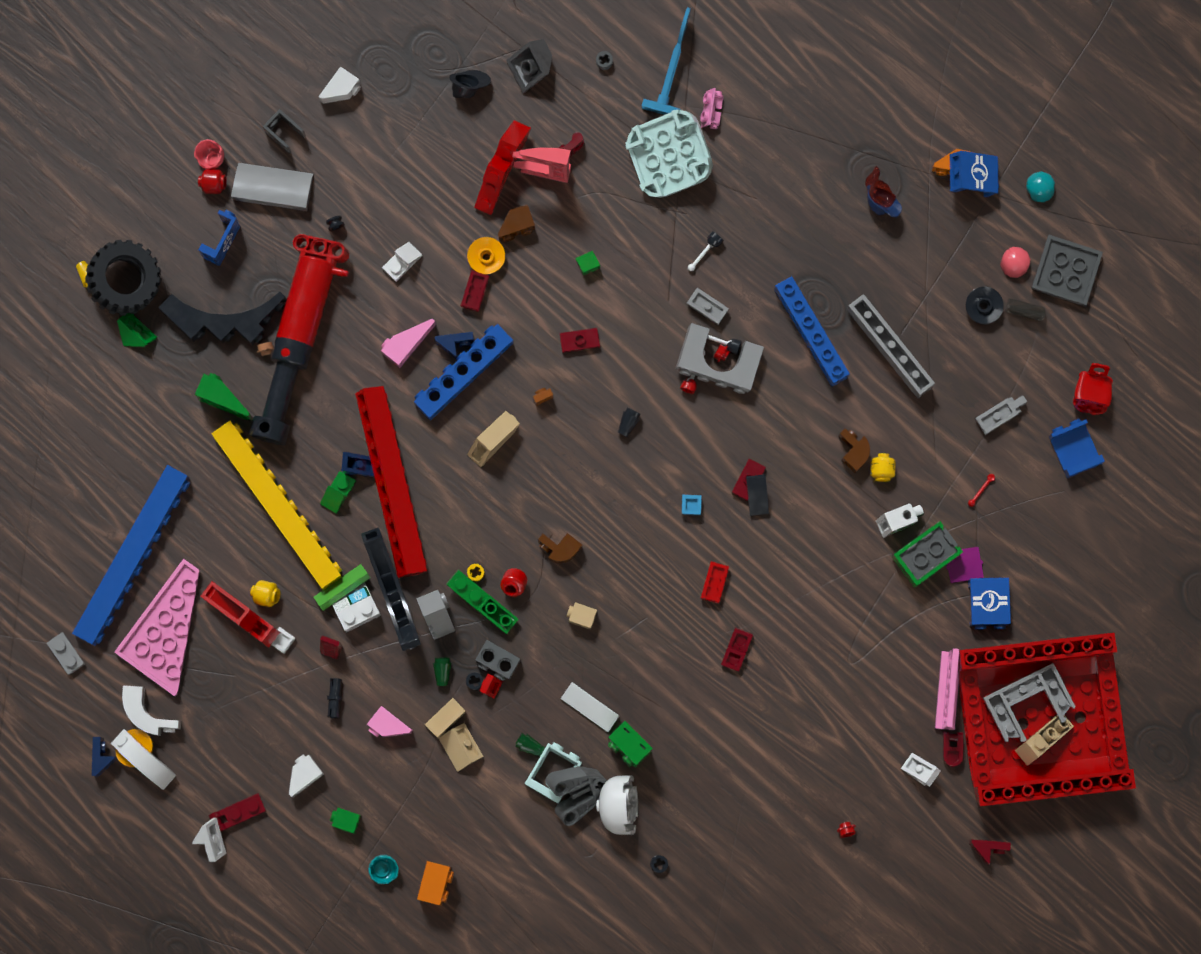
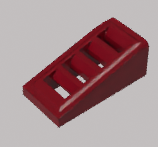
(330, 647)

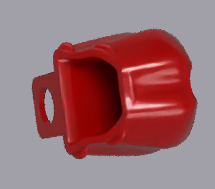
(1093, 390)

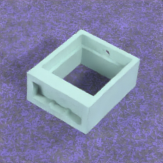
(557, 749)

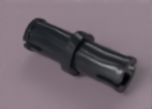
(334, 698)

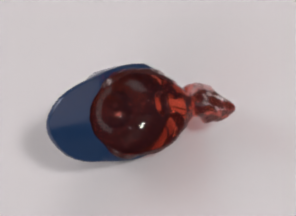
(880, 196)

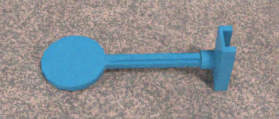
(661, 105)

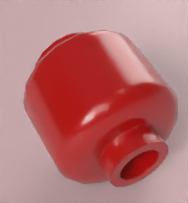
(212, 181)
(513, 582)

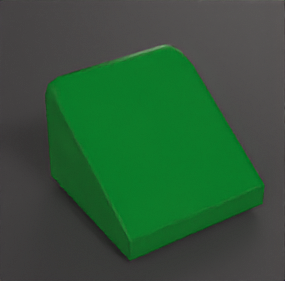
(588, 263)

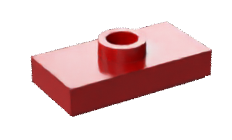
(714, 582)

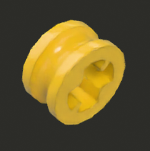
(473, 567)

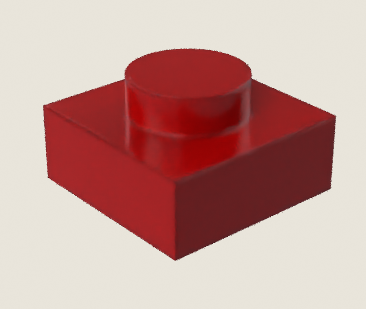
(490, 686)

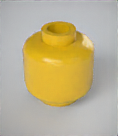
(265, 593)

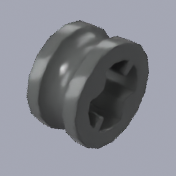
(605, 66)

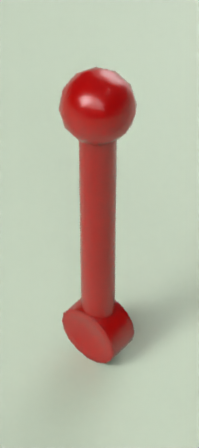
(990, 478)

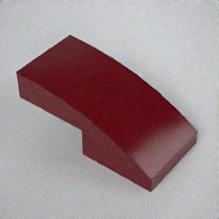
(737, 649)

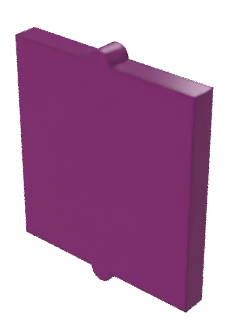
(966, 566)

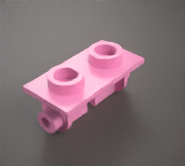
(712, 100)

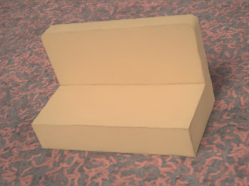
(445, 718)
(460, 747)

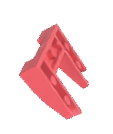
(545, 163)

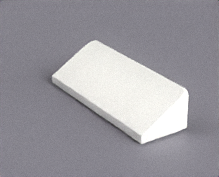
(590, 707)

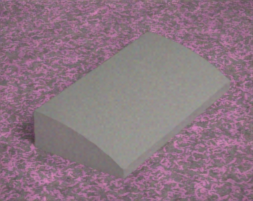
(272, 186)

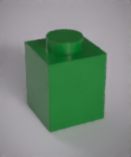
(345, 820)

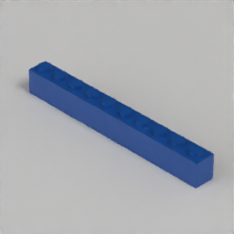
(131, 555)

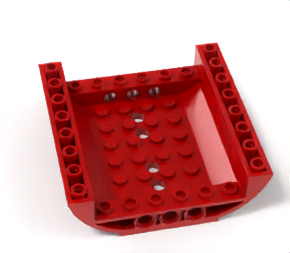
(1082, 761)

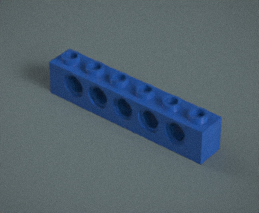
(811, 331)
(432, 408)

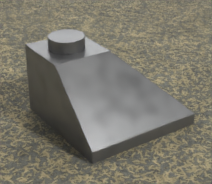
(530, 64)

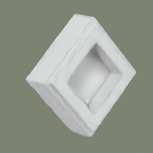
(283, 640)

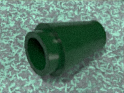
(442, 670)
(529, 745)

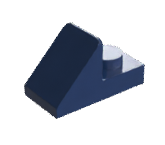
(449, 342)
(356, 464)
(100, 762)

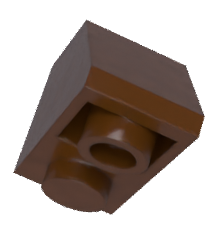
(516, 222)

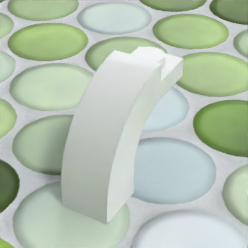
(135, 709)
(143, 759)

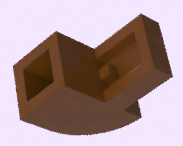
(859, 450)
(564, 551)

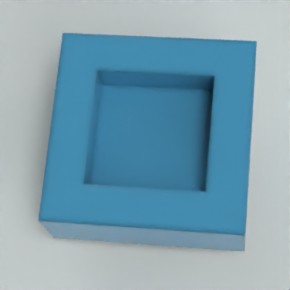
(691, 504)

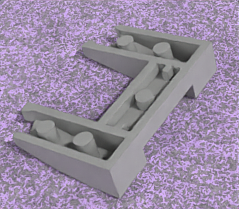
(1043, 679)

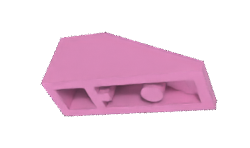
(404, 344)

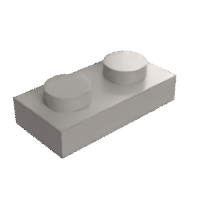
(707, 306)
(65, 653)

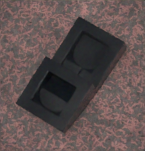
(757, 495)

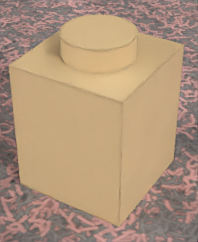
(581, 615)

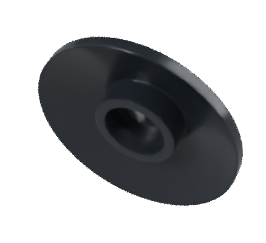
(986, 296)

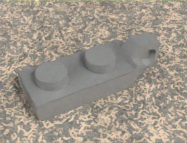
(1000, 414)

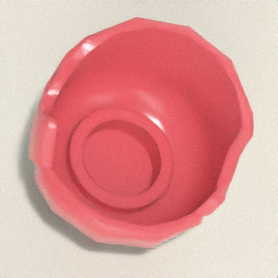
(209, 154)
(1015, 262)

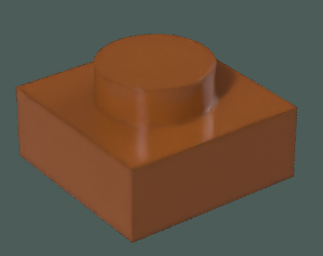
(542, 396)

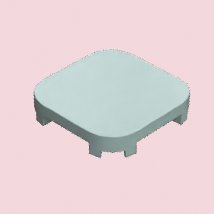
(669, 153)

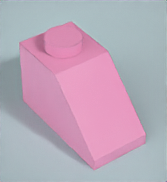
(387, 725)

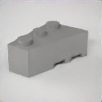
(435, 612)

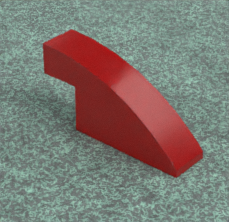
(240, 614)

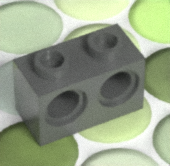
(500, 656)

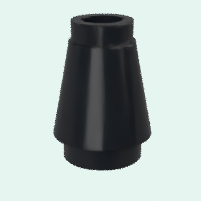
(628, 421)

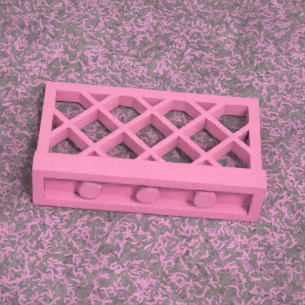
(947, 690)

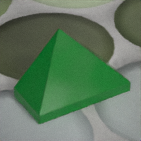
(134, 332)

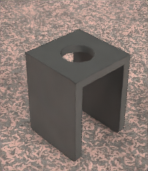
(273, 121)

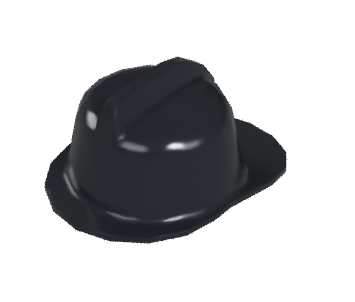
(468, 82)

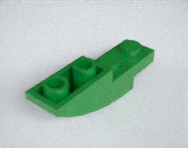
(481, 601)

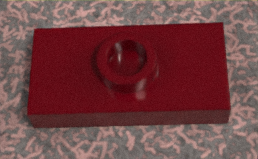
(475, 291)
(579, 340)
(751, 469)

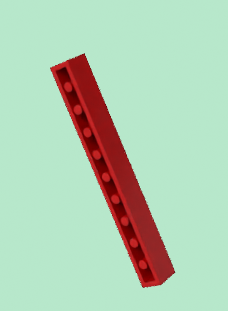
(391, 481)

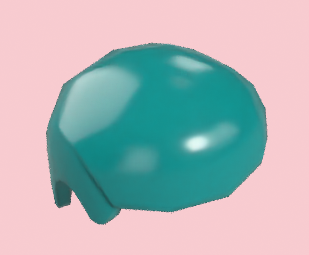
(1040, 186)
(383, 869)

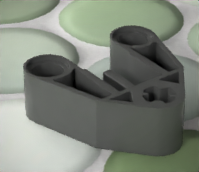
(584, 789)

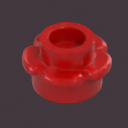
(721, 353)
(846, 830)

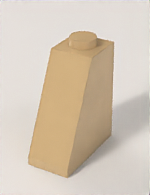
(493, 438)

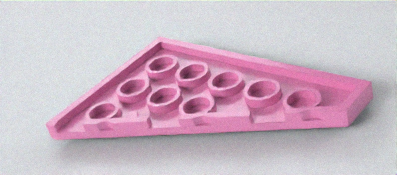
(161, 634)

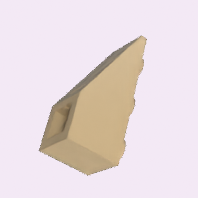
(1043, 739)

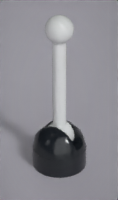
(713, 240)
(733, 344)

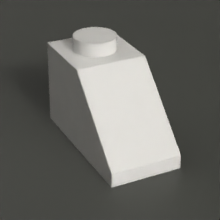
(340, 87)
(303, 774)

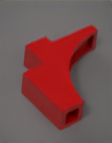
(500, 166)

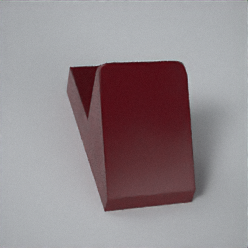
(984, 848)

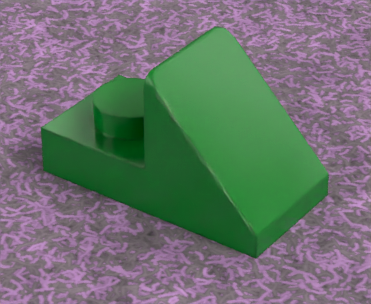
(337, 492)

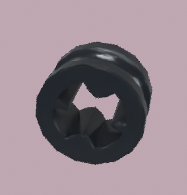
(335, 223)
(471, 686)
(664, 866)

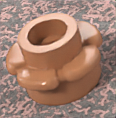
(265, 348)

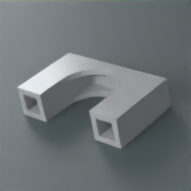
(693, 362)

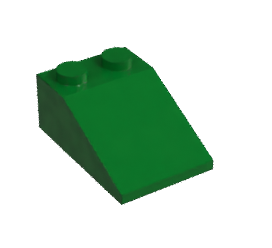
(216, 393)

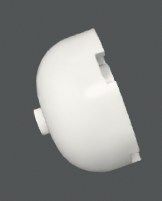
(618, 805)

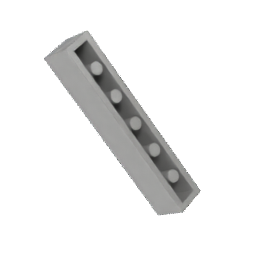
(890, 346)

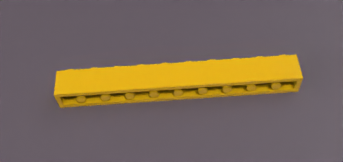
(277, 505)

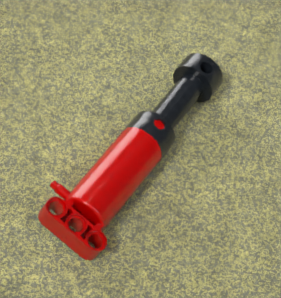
(298, 330)

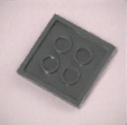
(1067, 270)

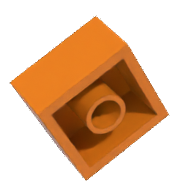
(435, 883)

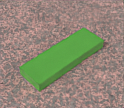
(341, 587)

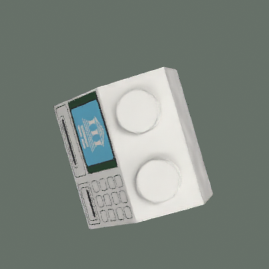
(356, 608)

